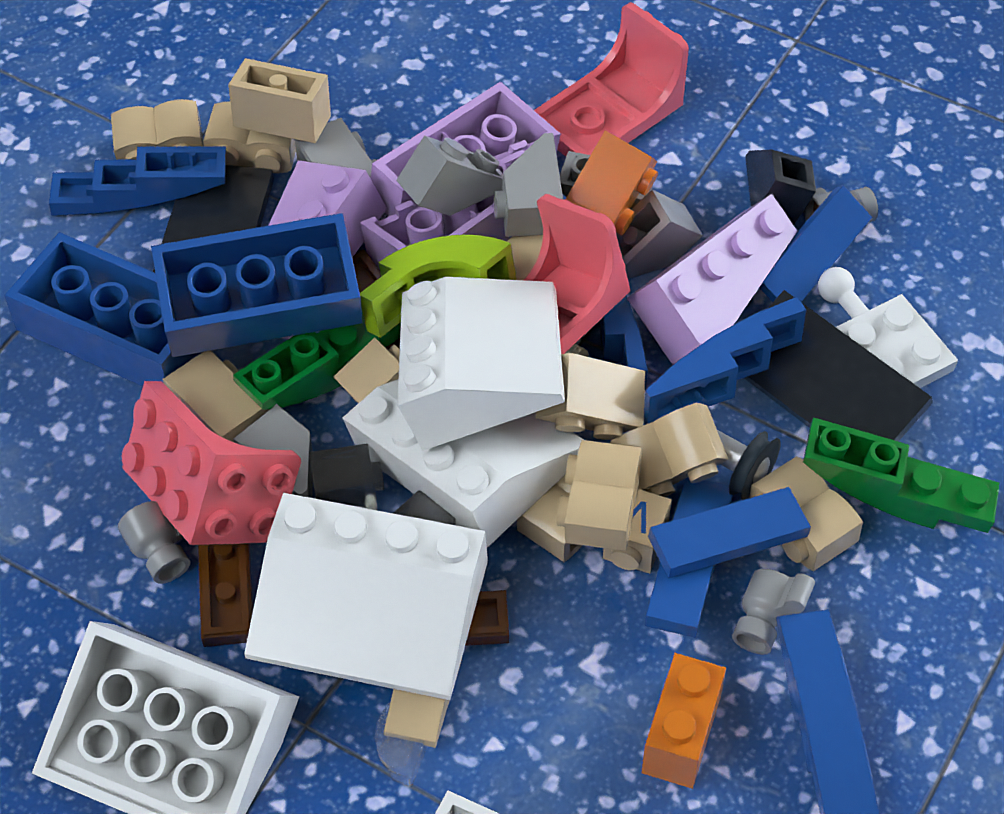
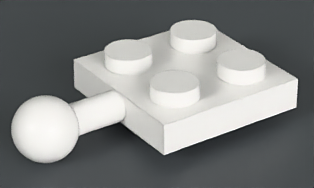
(889, 331)

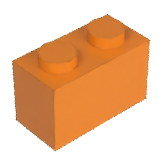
(614, 180)
(683, 720)

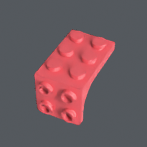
(627, 91)
(582, 262)
(199, 479)

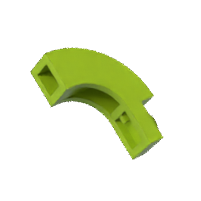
(428, 261)

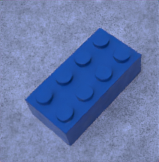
(256, 284)
(95, 310)

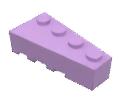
(490, 122)
(329, 190)
(418, 223)
(713, 280)

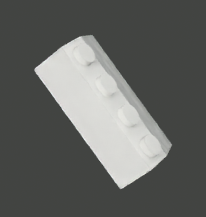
(477, 355)
(478, 478)
(366, 595)
(161, 728)

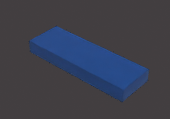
(816, 245)
(728, 532)

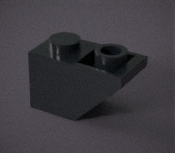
(783, 176)

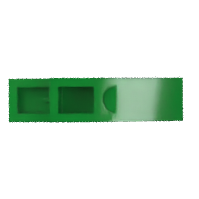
(305, 365)
(889, 480)

